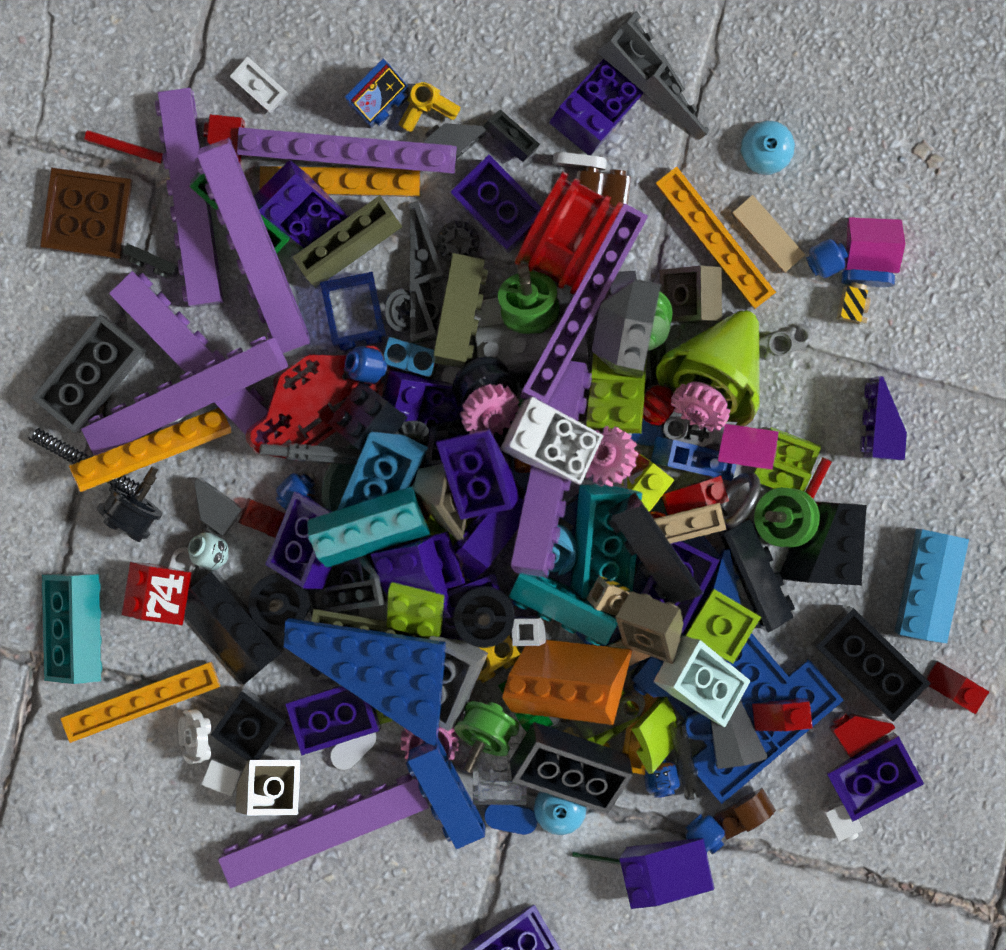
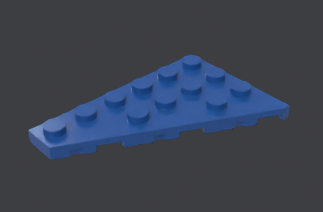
(384, 669)

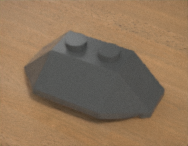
(626, 327)
(349, 587)

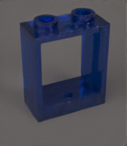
(349, 283)

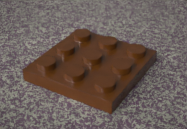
(86, 213)

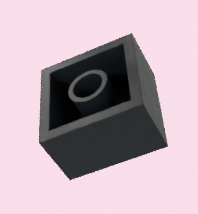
(365, 413)
(249, 726)

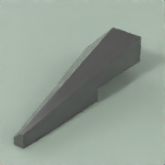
(636, 58)
(426, 280)
(737, 742)

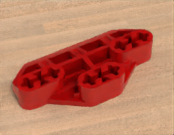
(305, 401)

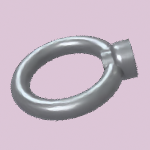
(749, 503)

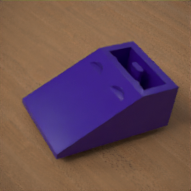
(596, 107)
(298, 205)
(422, 398)
(884, 431)

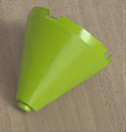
(724, 359)

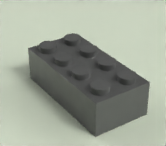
(89, 374)

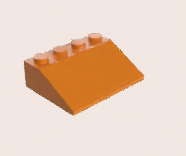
(568, 681)

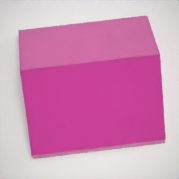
(875, 244)
(748, 446)

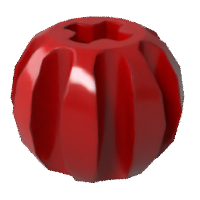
(657, 405)

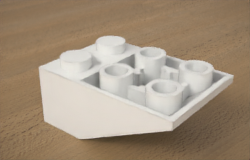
(551, 441)

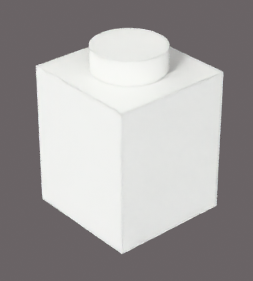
(528, 631)
(222, 776)
(841, 823)

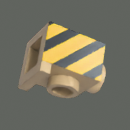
(853, 304)
(608, 595)

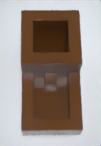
(745, 814)

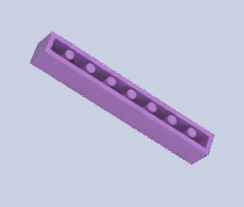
(347, 150)
(190, 211)
(253, 244)
(584, 304)
(185, 346)
(185, 397)
(545, 490)
(322, 831)

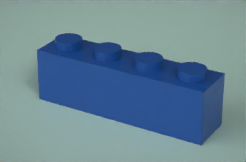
(446, 794)

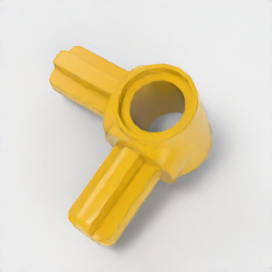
(436, 102)

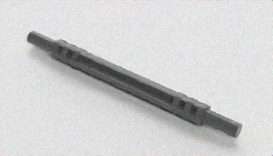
(315, 453)

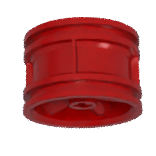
(568, 232)

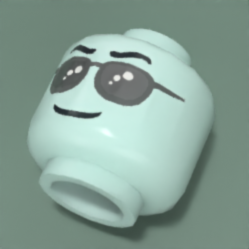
(208, 551)

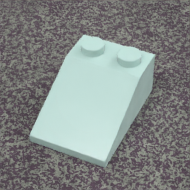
(703, 680)

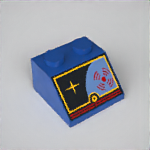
(377, 94)

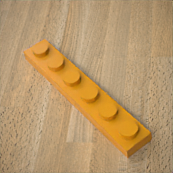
(357, 181)
(715, 238)
(150, 449)
(140, 702)

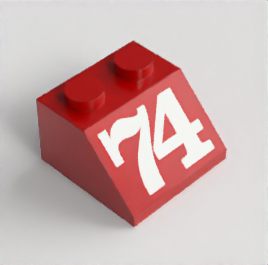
(156, 593)

